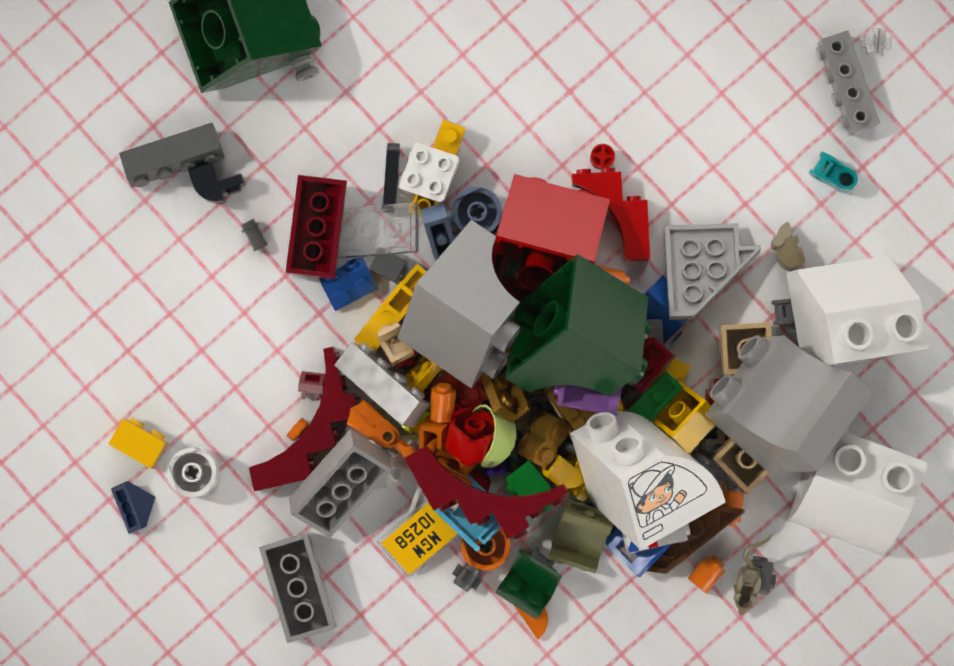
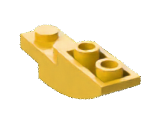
(449, 141)
(391, 310)

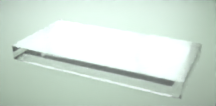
(379, 230)

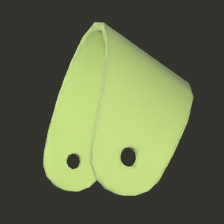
(503, 438)

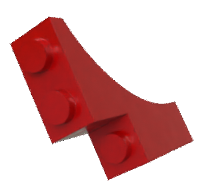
(629, 215)

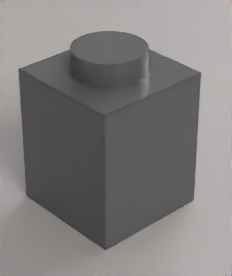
(389, 267)

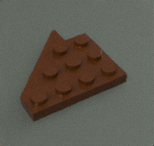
(701, 532)

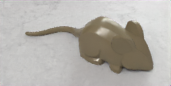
(788, 253)
(748, 581)

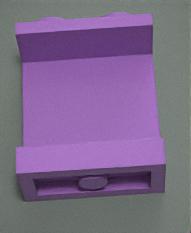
(587, 399)

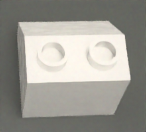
(856, 311)

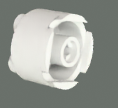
(180, 466)

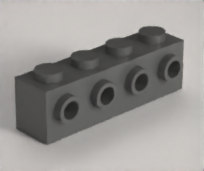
(171, 155)

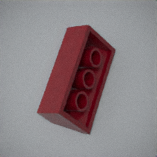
(316, 227)

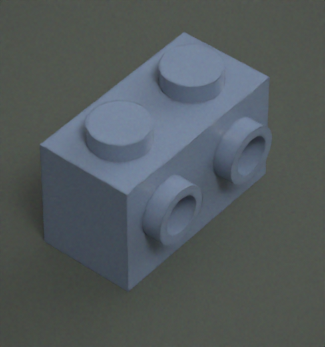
(438, 228)

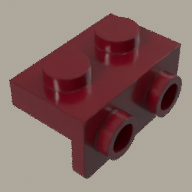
(657, 358)

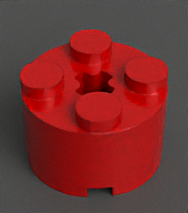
(470, 435)

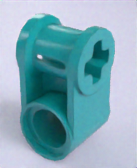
(832, 173)

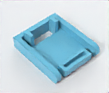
(470, 533)

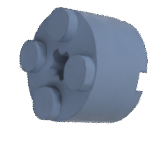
(481, 199)

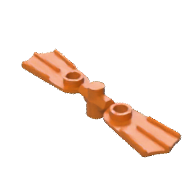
(373, 425)

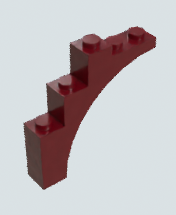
(294, 462)
(510, 511)

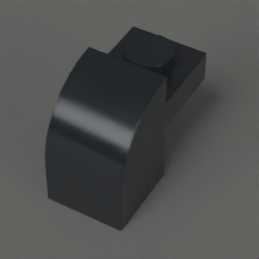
(210, 188)

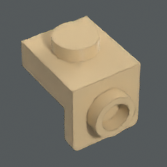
(393, 347)

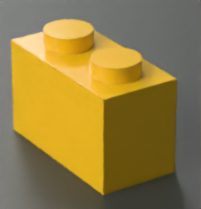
(138, 442)

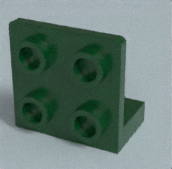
(529, 584)

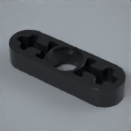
(391, 173)

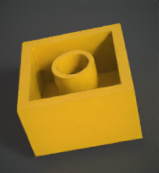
(685, 419)

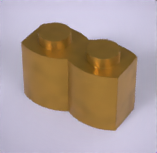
(543, 439)

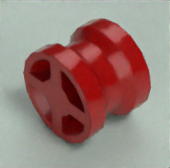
(599, 156)

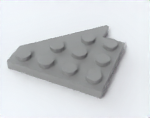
(701, 264)

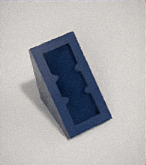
(133, 505)

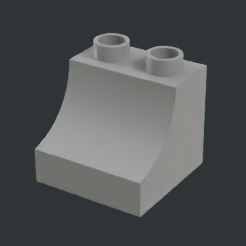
(462, 311)
(786, 405)

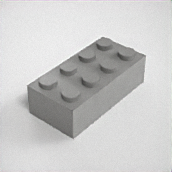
(340, 483)
(298, 587)

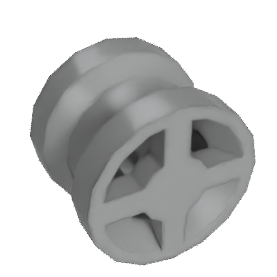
(304, 67)

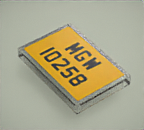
(417, 539)

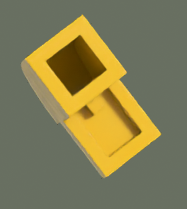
(564, 471)

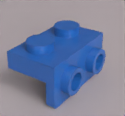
(350, 283)

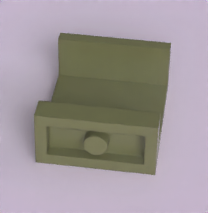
(580, 536)

